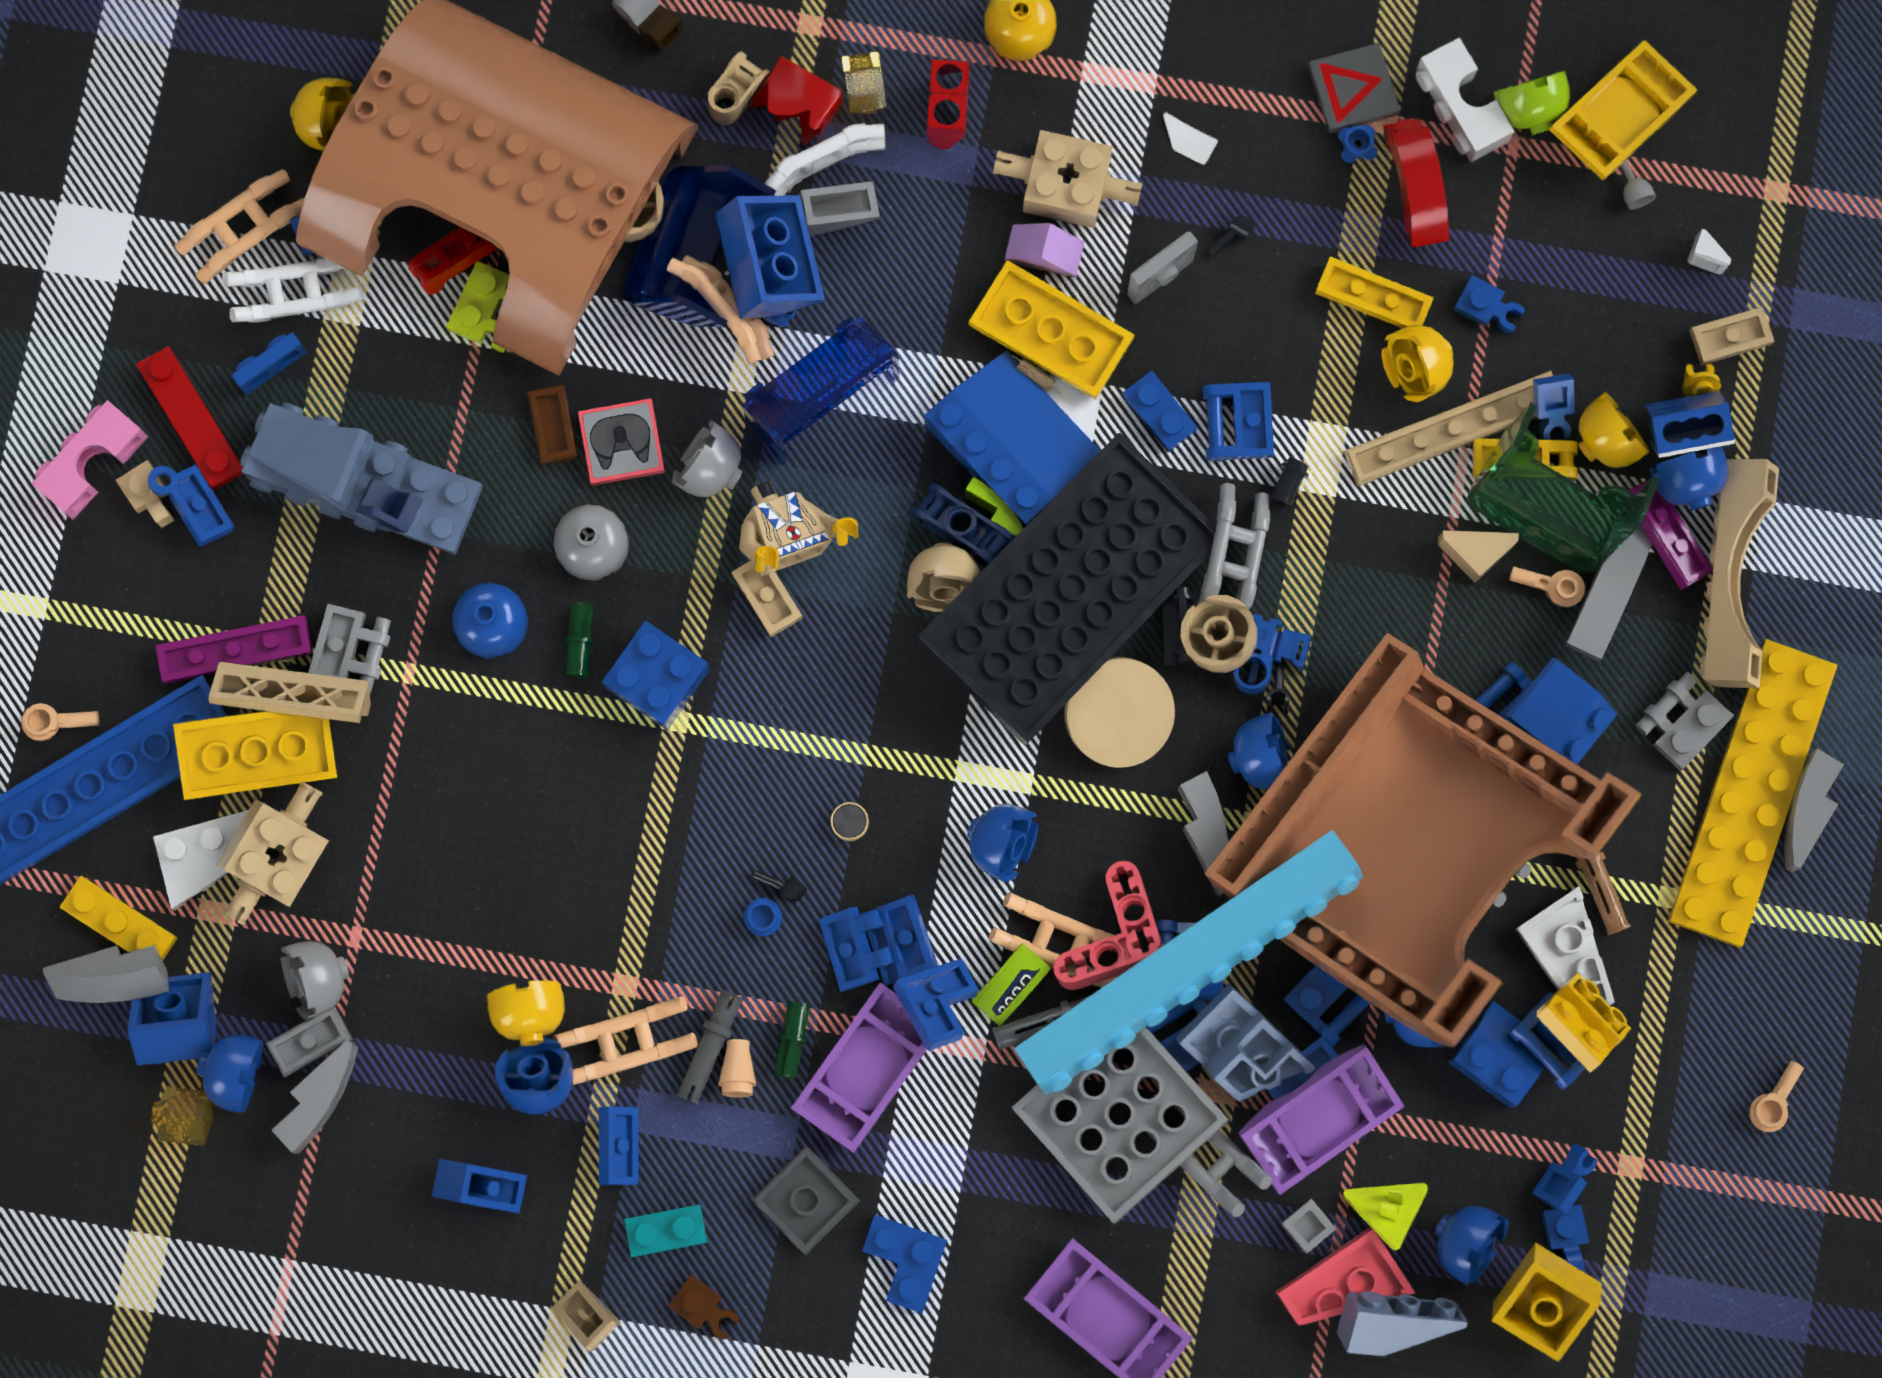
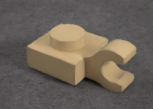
(136, 489)

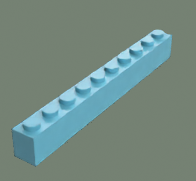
(1190, 963)

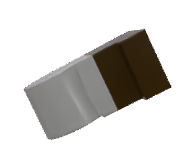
(651, 21)

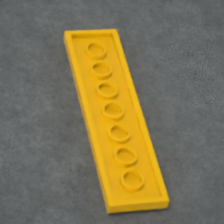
(1752, 795)

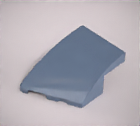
(1241, 1046)

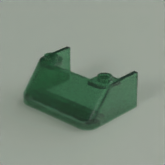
(1552, 509)

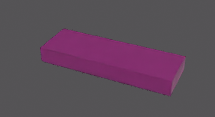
(1673, 541)

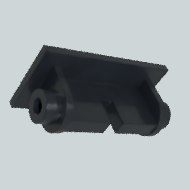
(1174, 611)

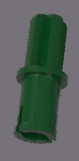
(579, 640)
(792, 1040)

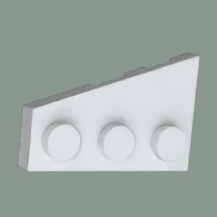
(191, 856)
(1565, 943)

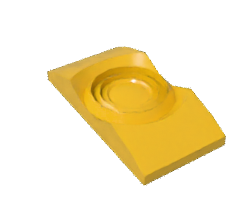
(1623, 110)

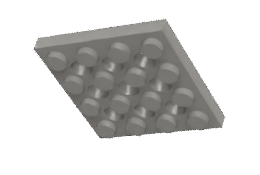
(1118, 1141)

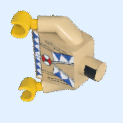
(788, 530)

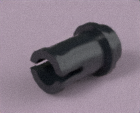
(1289, 481)

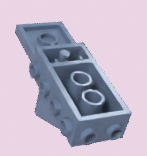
(334, 465)

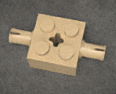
(1090, 182)
(264, 875)

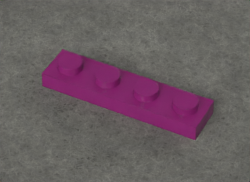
(241, 646)

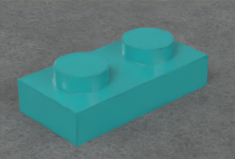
(666, 1230)

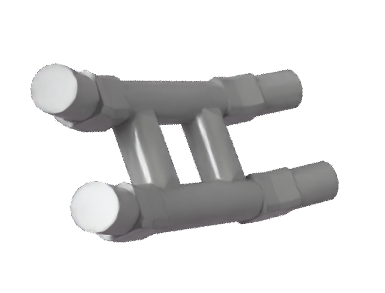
(1253, 538)
(1210, 1178)

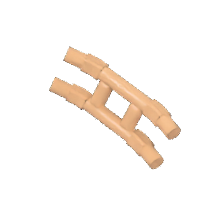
(217, 222)
(708, 281)
(1048, 921)
(640, 1022)

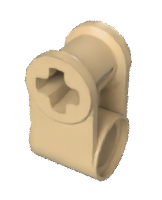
(738, 83)

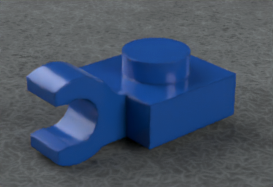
(1564, 1183)
(1566, 1233)

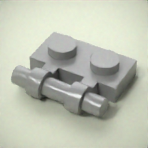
(339, 641)
(1692, 729)

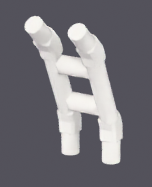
(852, 140)
(278, 307)

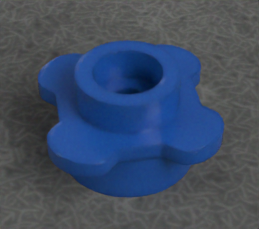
(1365, 135)

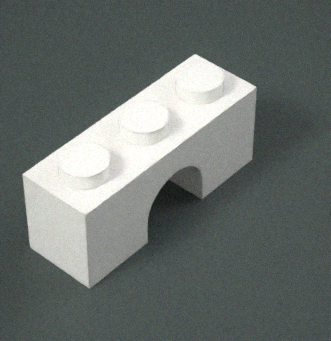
(1474, 128)

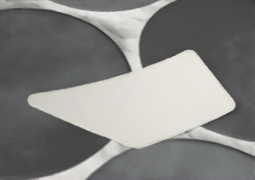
(1189, 140)

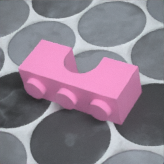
(104, 432)

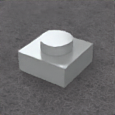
(1308, 1226)

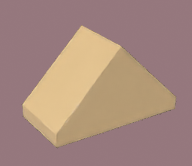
(1476, 550)
(586, 1316)

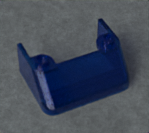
(690, 229)
(818, 384)

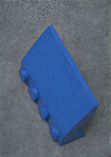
(1011, 436)

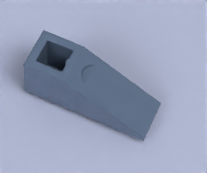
(1390, 1323)

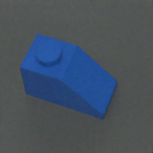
(479, 1186)

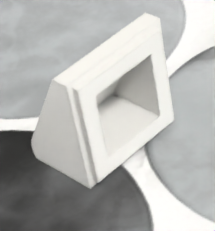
(1708, 254)

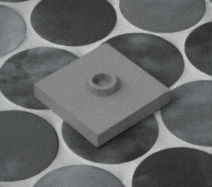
(1162, 267)

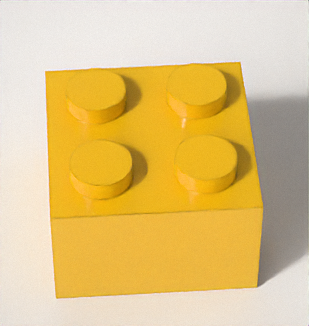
(1547, 1302)

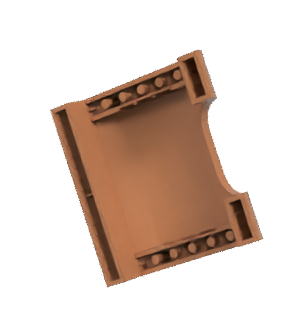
(504, 147)
(1439, 818)

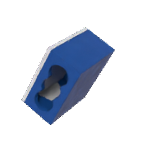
(1689, 424)

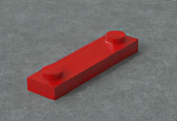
(190, 418)

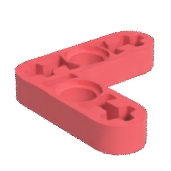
(1125, 943)

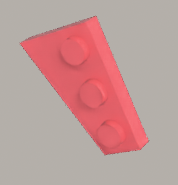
(1355, 1268)

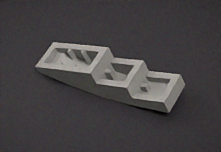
(1609, 596)

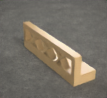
(290, 692)

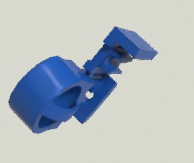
(1272, 646)

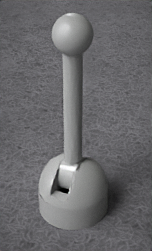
(1637, 190)

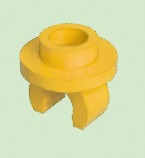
(1700, 382)

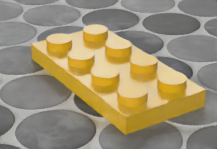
(1051, 330)
(252, 752)

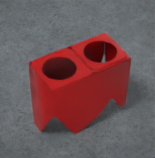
(799, 93)
(947, 135)

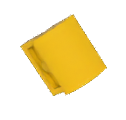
(1583, 1021)

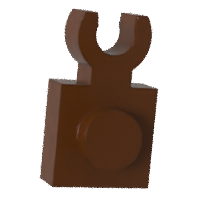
(698, 1304)

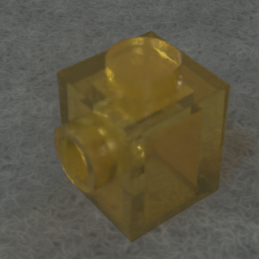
(864, 82)
(183, 1116)

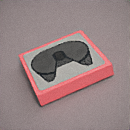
(621, 442)

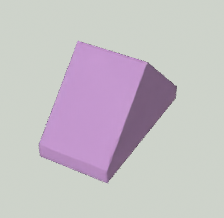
(1045, 248)

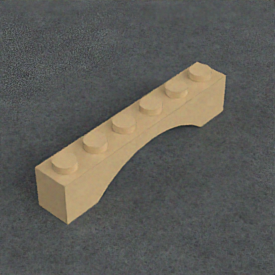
(1731, 651)

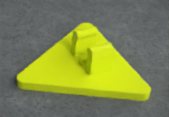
(1388, 1208)

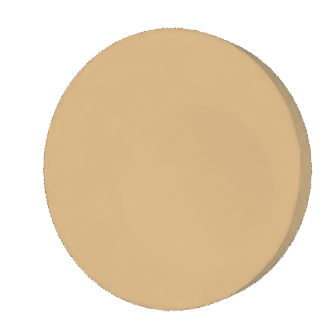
(1121, 713)

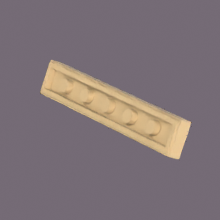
(1439, 433)

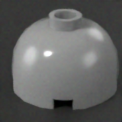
(709, 463)
(596, 557)
(313, 976)

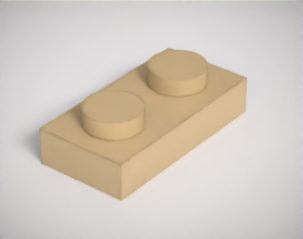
(1731, 336)
(767, 598)

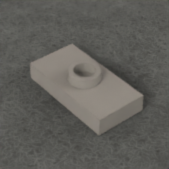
(308, 1042)

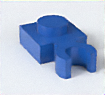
(1483, 302)
(1553, 400)

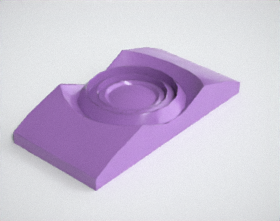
(863, 1070)
(1320, 1117)
(1107, 1316)

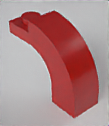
(1420, 181)

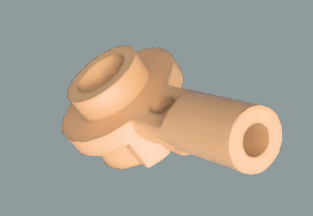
(1563, 588)
(42, 721)
(1770, 1110)

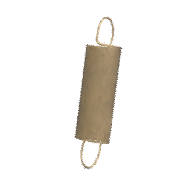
(1036, 374)

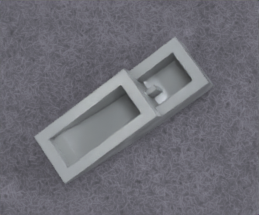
(839, 207)
(1809, 807)
(1208, 830)
(109, 976)
(317, 1098)

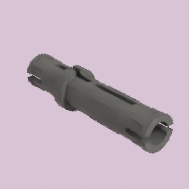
(1006, 1036)
(710, 1046)

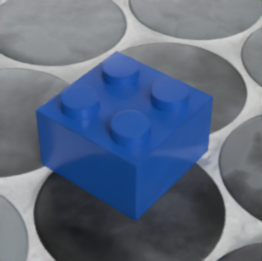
(656, 675)

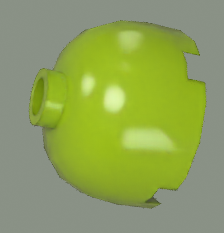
(1535, 102)

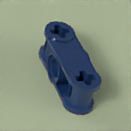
(942, 513)

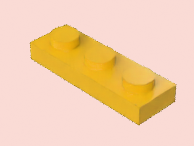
(1373, 294)
(115, 919)

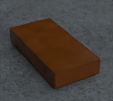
(552, 425)

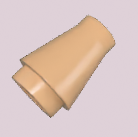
(737, 1071)

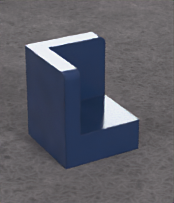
(389, 506)

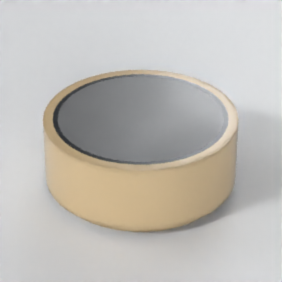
(849, 821)

